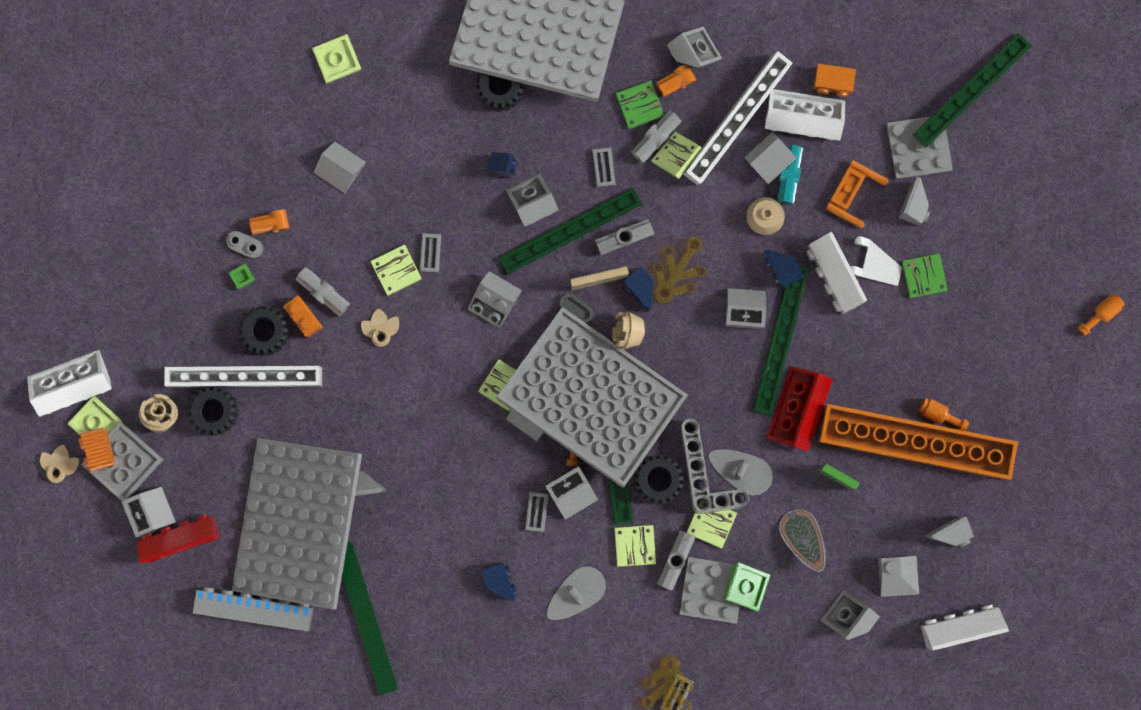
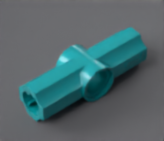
(790, 177)

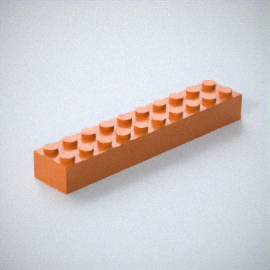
(918, 442)

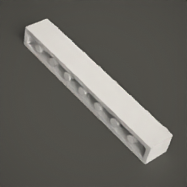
(737, 117)
(243, 376)

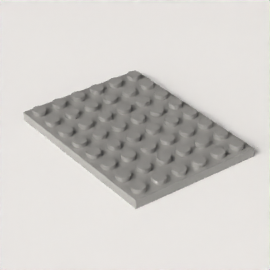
(540, 42)
(592, 397)
(296, 523)

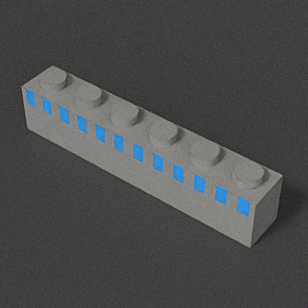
(252, 610)

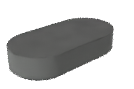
(576, 307)

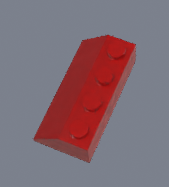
(799, 408)
(177, 540)

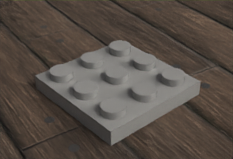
(908, 154)
(133, 462)
(705, 589)

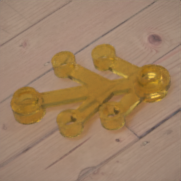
(677, 273)
(668, 687)

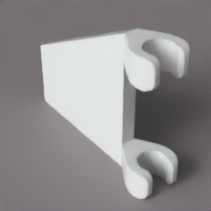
(877, 264)

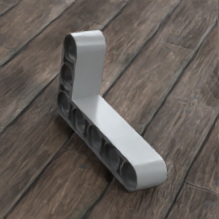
(704, 494)

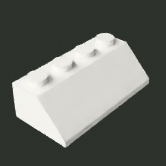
(805, 115)
(836, 273)
(68, 383)
(963, 628)

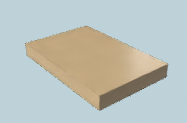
(599, 278)

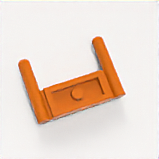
(847, 190)

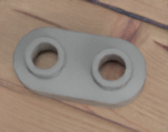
(244, 244)

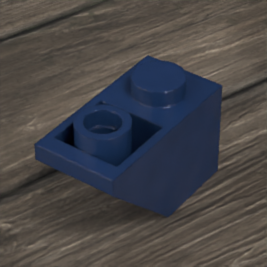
(502, 164)
(785, 268)
(640, 286)
(497, 581)

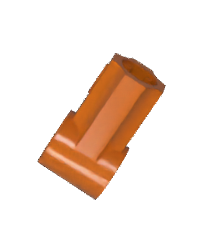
(678, 79)
(273, 222)

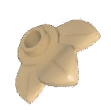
(380, 325)
(58, 461)

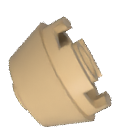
(765, 216)
(628, 330)
(158, 413)

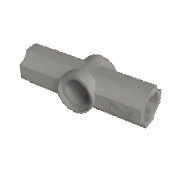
(656, 136)
(636, 232)
(322, 291)
(670, 572)

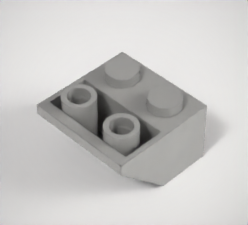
(494, 299)
(745, 309)
(571, 492)
(148, 512)

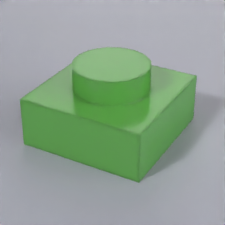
(242, 276)

